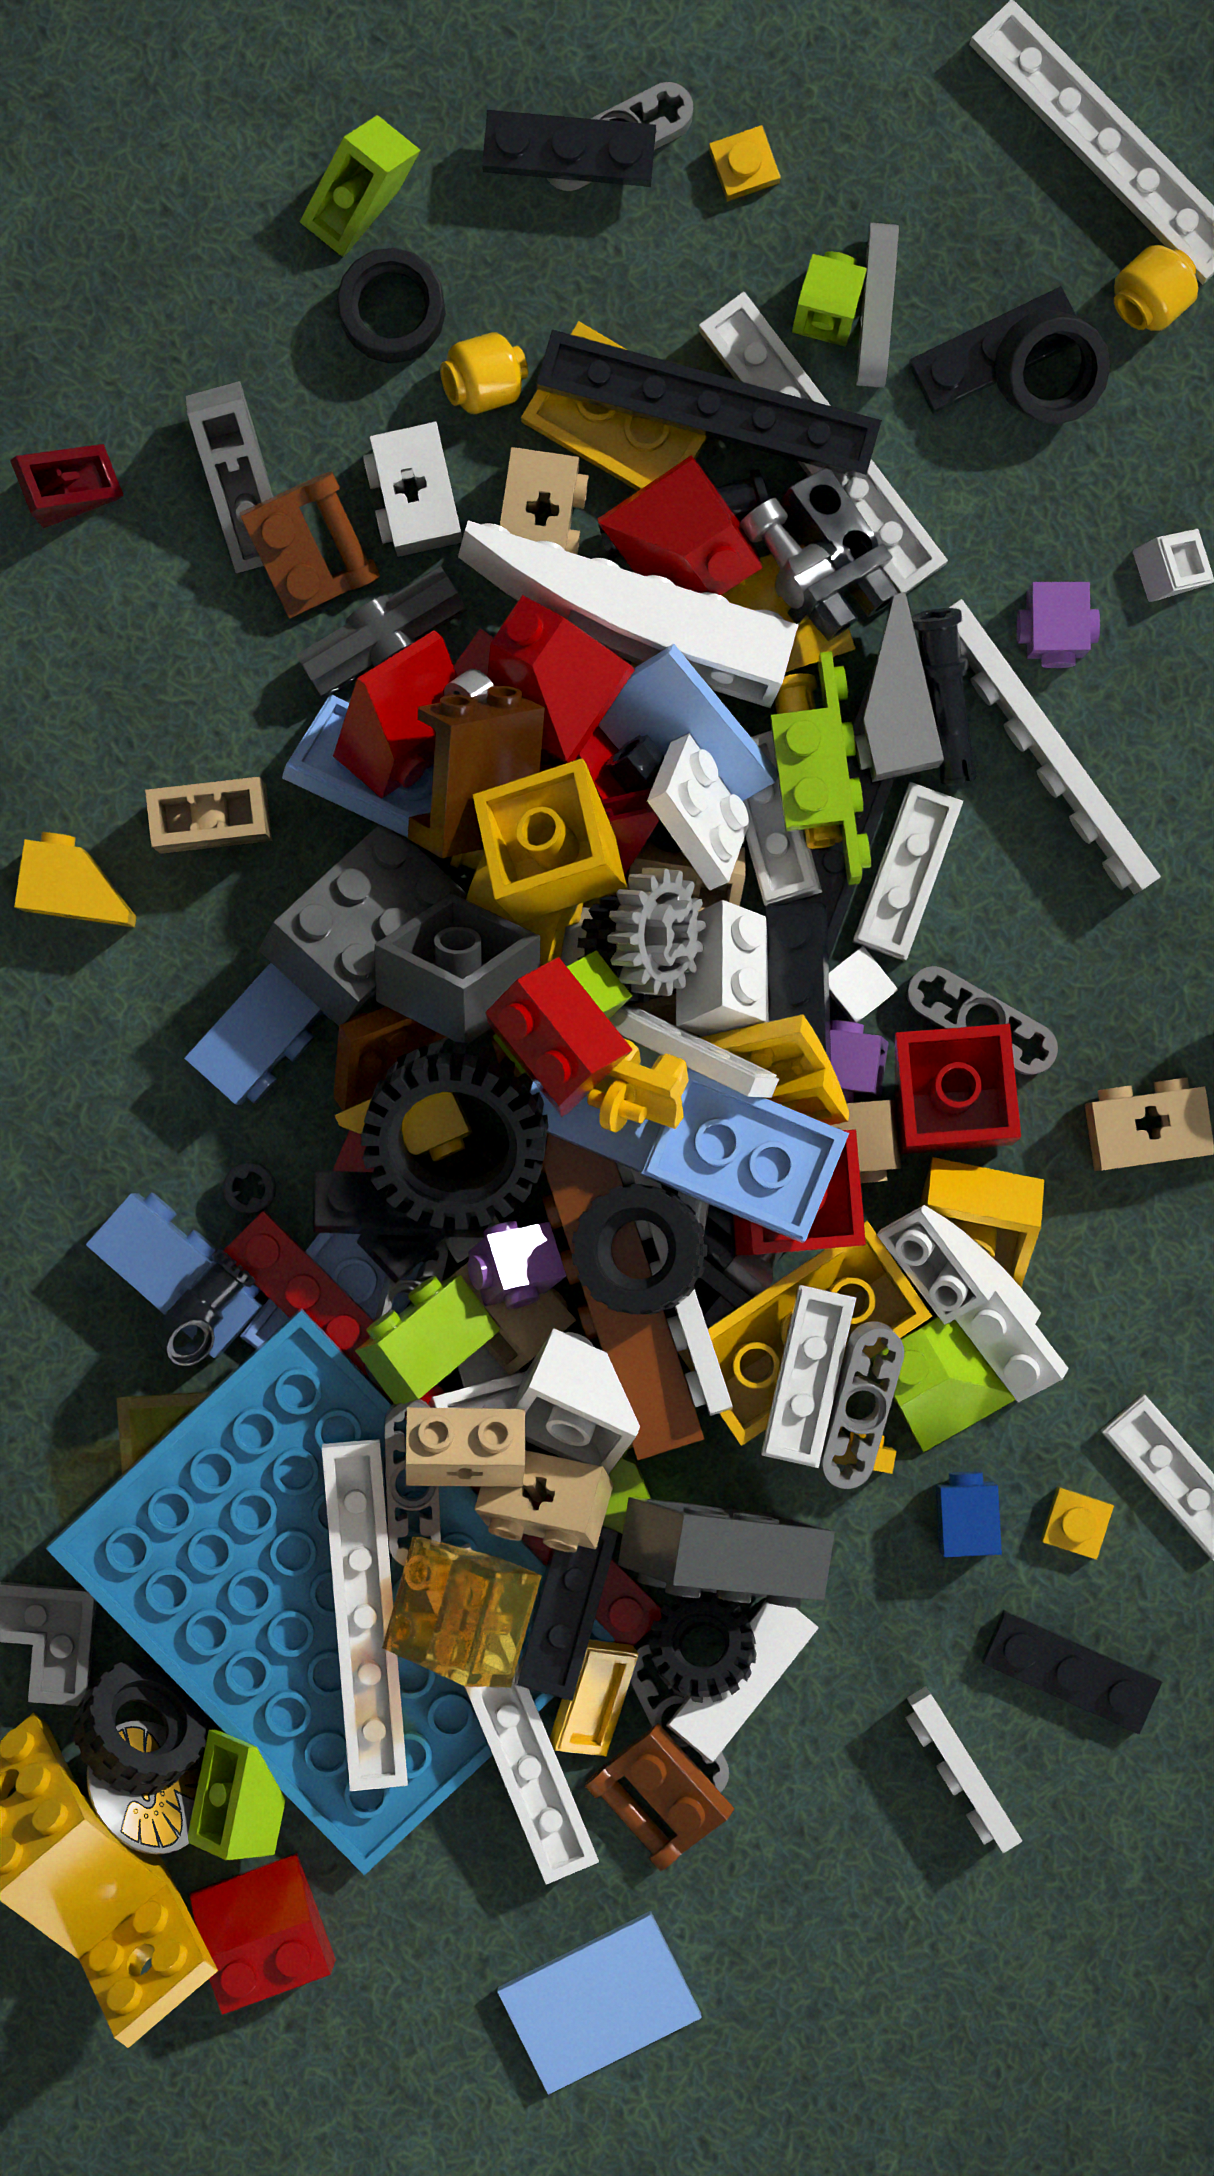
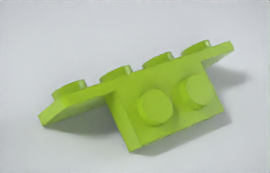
(814, 768)

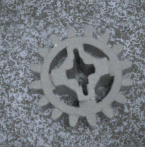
(656, 931)

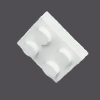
(699, 811)

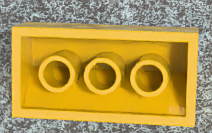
(754, 1335)

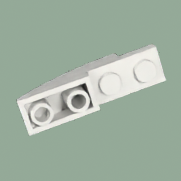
(978, 1293)

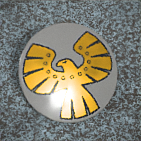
(147, 1821)

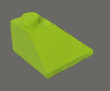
(944, 1382)

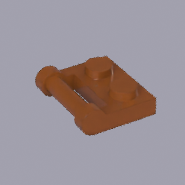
(292, 553)
(670, 1786)

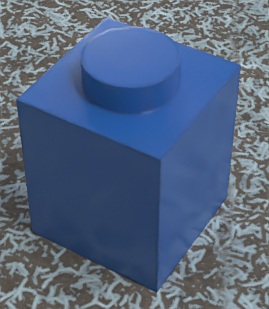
(968, 1516)

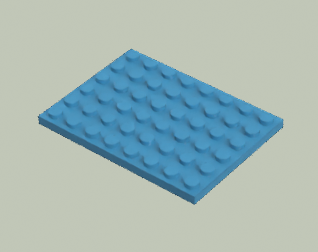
(227, 1582)

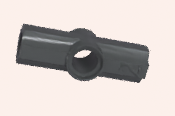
(381, 631)

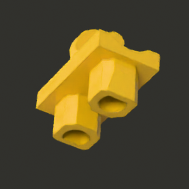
(641, 1092)

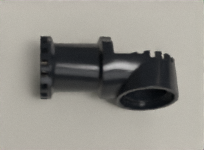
(202, 1306)

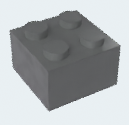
(452, 966)

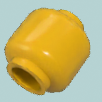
(1155, 288)
(483, 373)

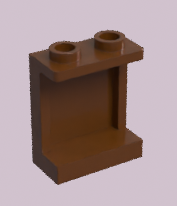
(477, 748)

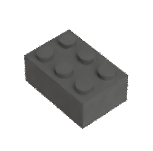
(332, 929)
(725, 1552)

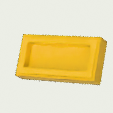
(592, 1716)

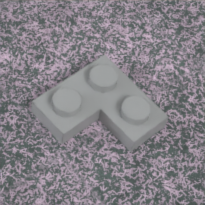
(62, 1635)

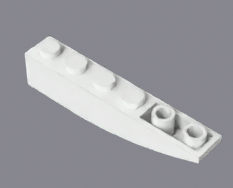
(637, 614)

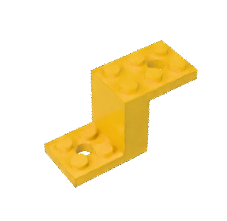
(92, 1890)

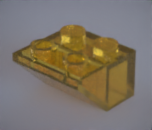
(461, 1613)

